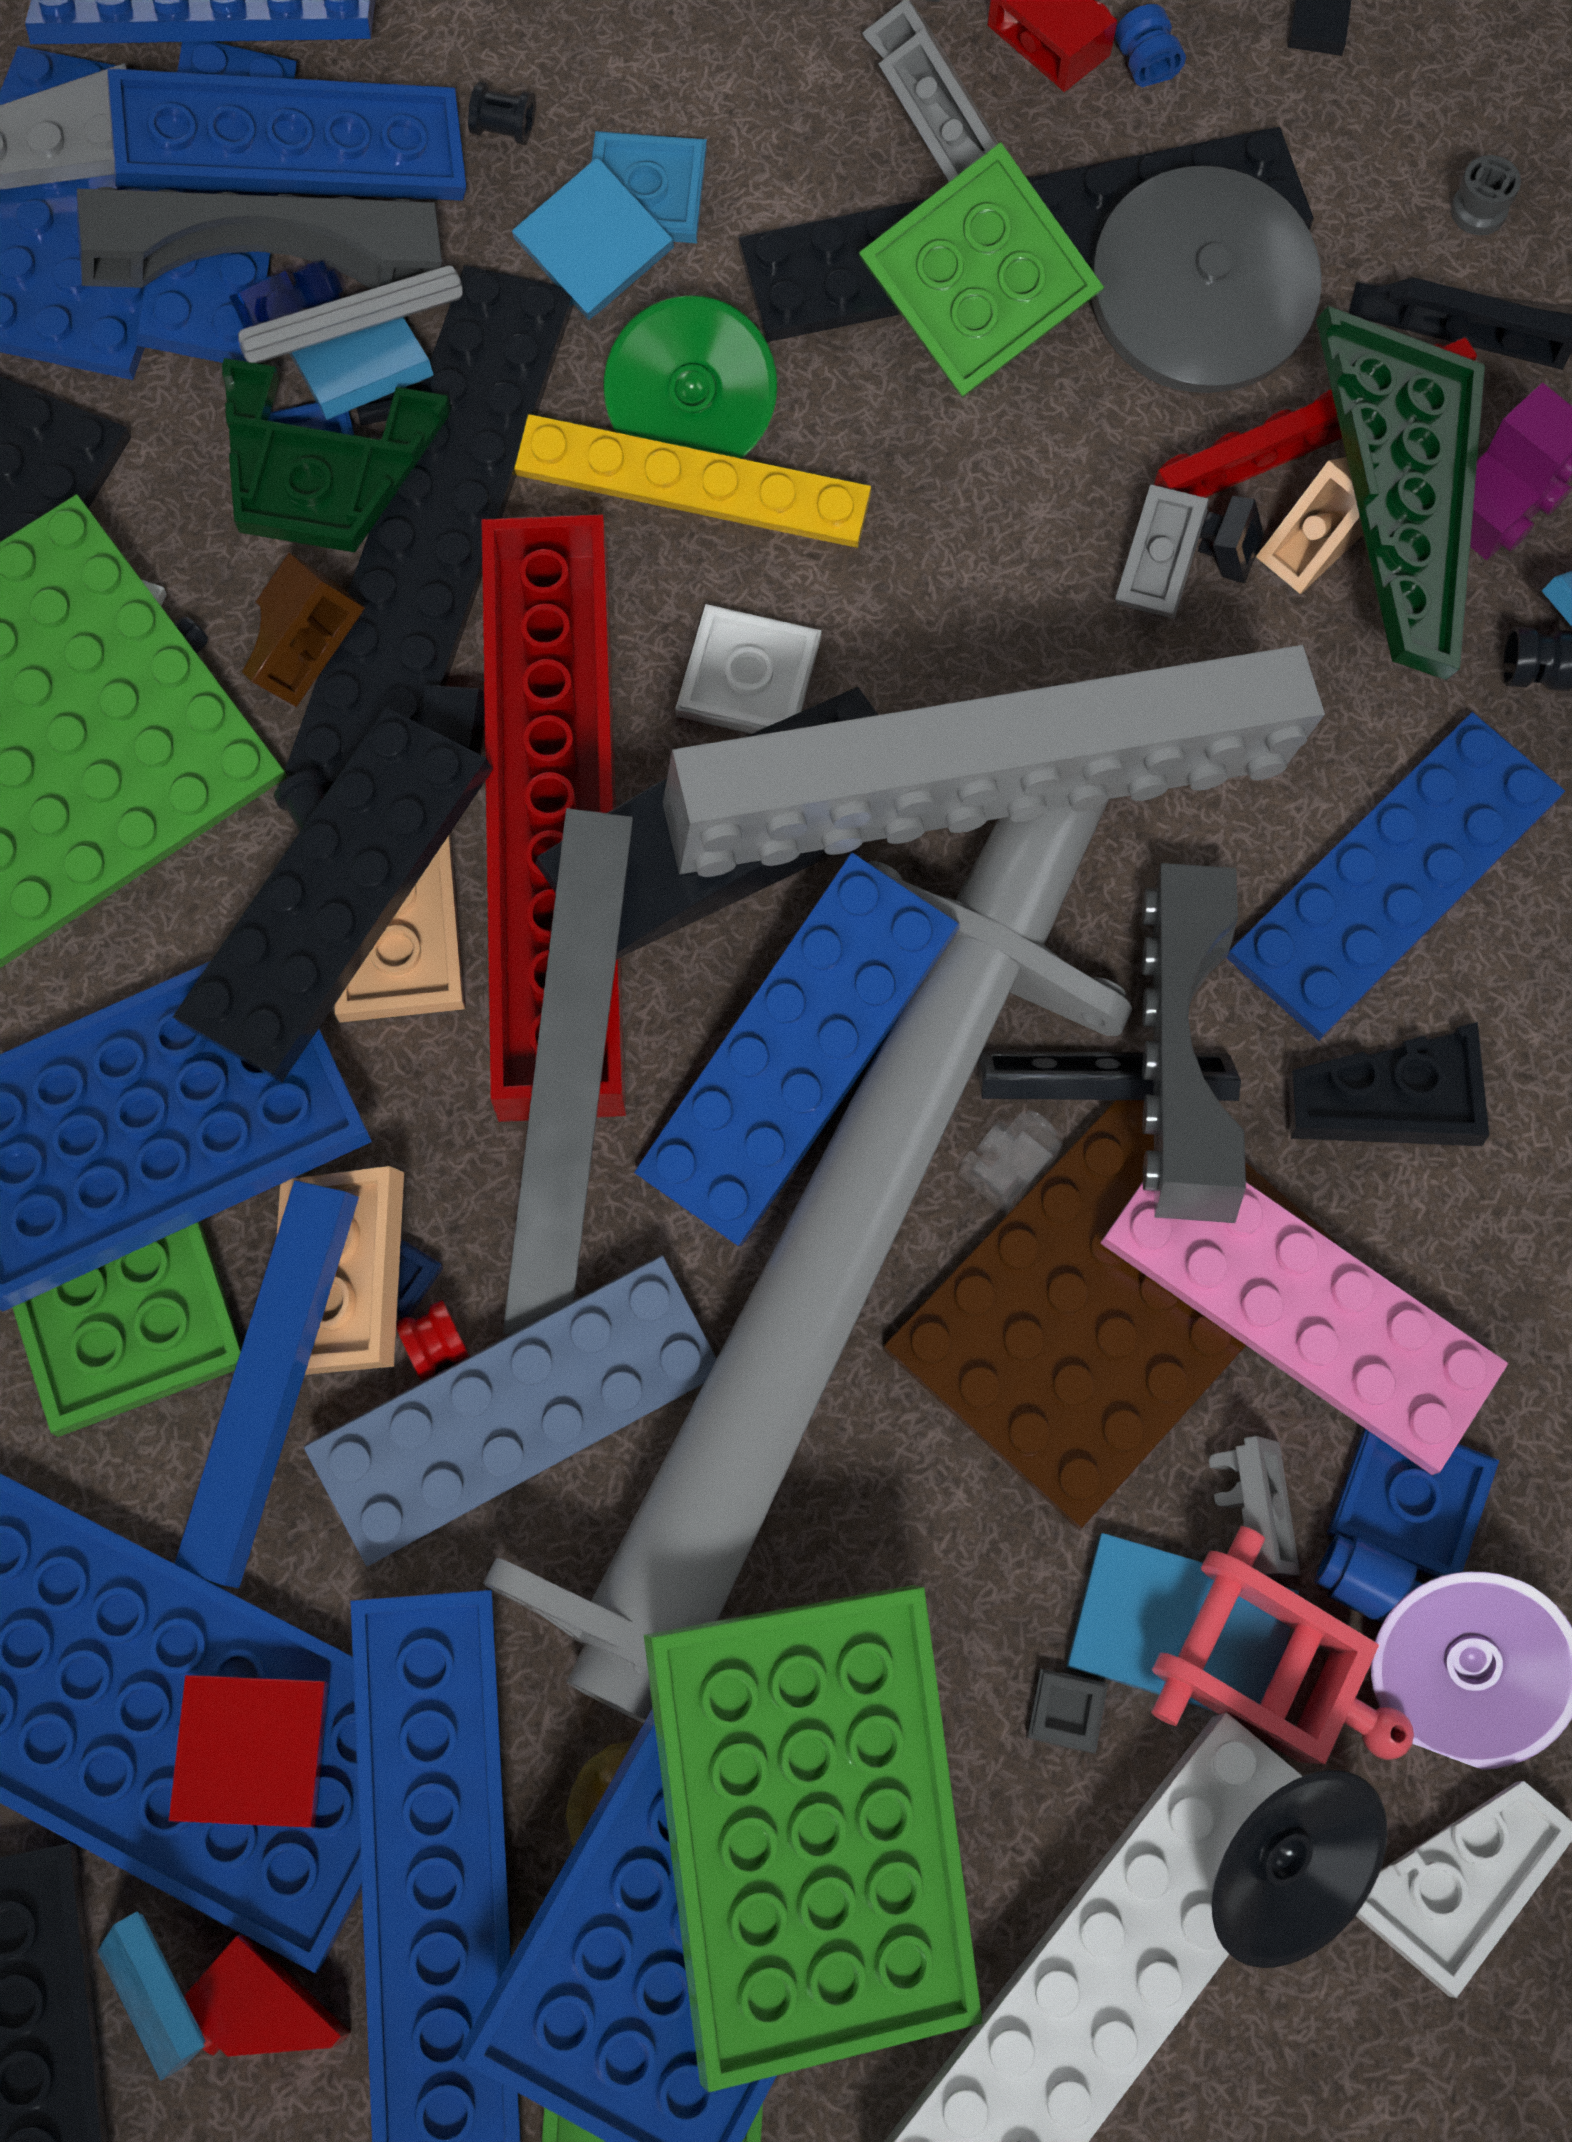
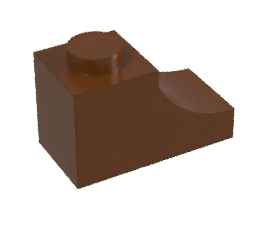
(299, 629)

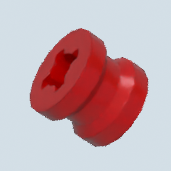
(431, 1340)

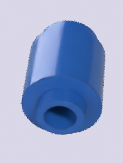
(1365, 1577)

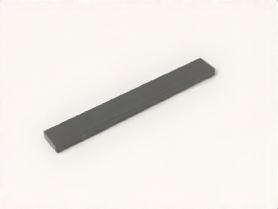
(568, 1065)

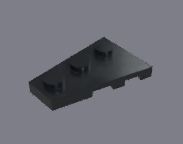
(1401, 1095)

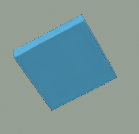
(660, 174)
(593, 238)
(362, 366)
(150, 1995)

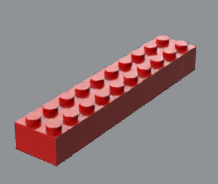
(548, 753)

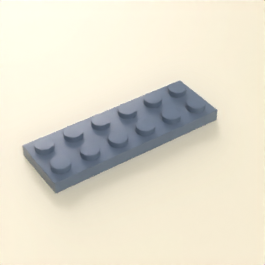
(512, 1410)

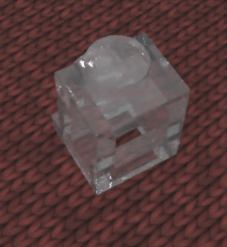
(1011, 1159)

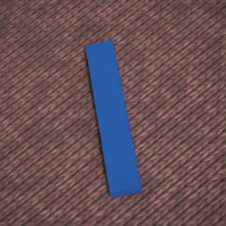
(266, 1384)

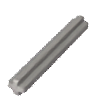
(350, 314)

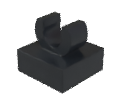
(1233, 538)

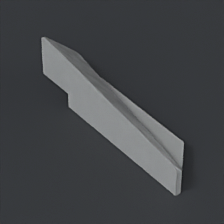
(930, 89)

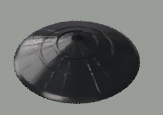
(1299, 1869)

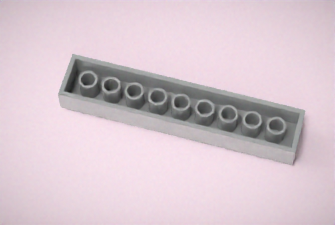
(987, 760)

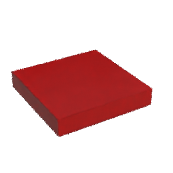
(249, 1751)

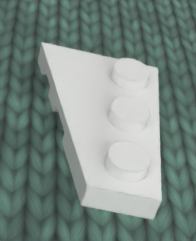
(1467, 1884)

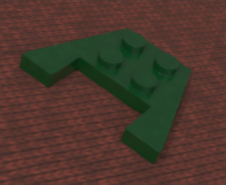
(314, 481)

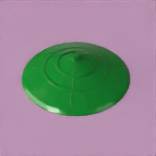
(692, 377)

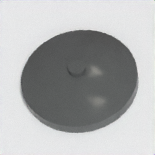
(1206, 279)

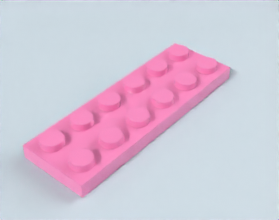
(1319, 1319)

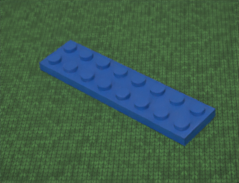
(430, 1861)

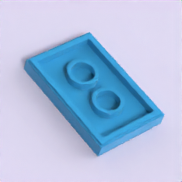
(1146, 1604)

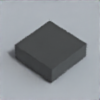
(1067, 1711)

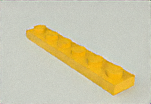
(693, 480)

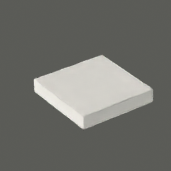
(746, 670)

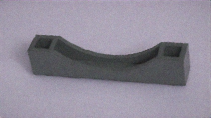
(142, 234)
(1197, 1144)

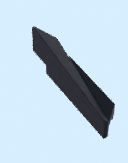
(1494, 324)

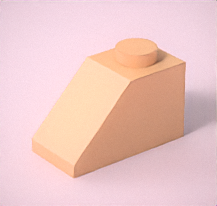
(1316, 528)

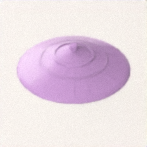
(1477, 1668)

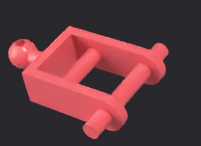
(1333, 1700)

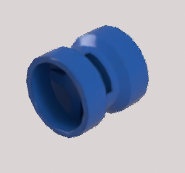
(1147, 41)

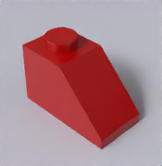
(1056, 35)
(258, 2007)

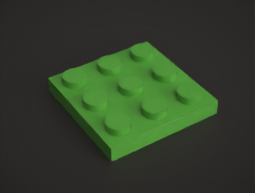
(981, 270)
(129, 1332)

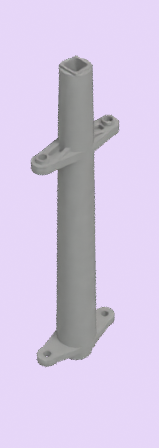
(797, 1320)

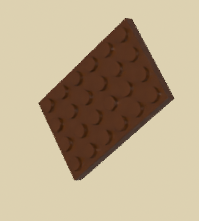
(1059, 1342)

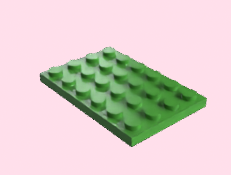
(811, 1834)

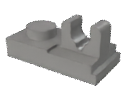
(1162, 551)
(1265, 1502)

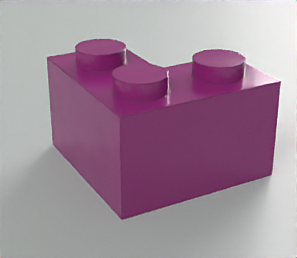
(1522, 472)

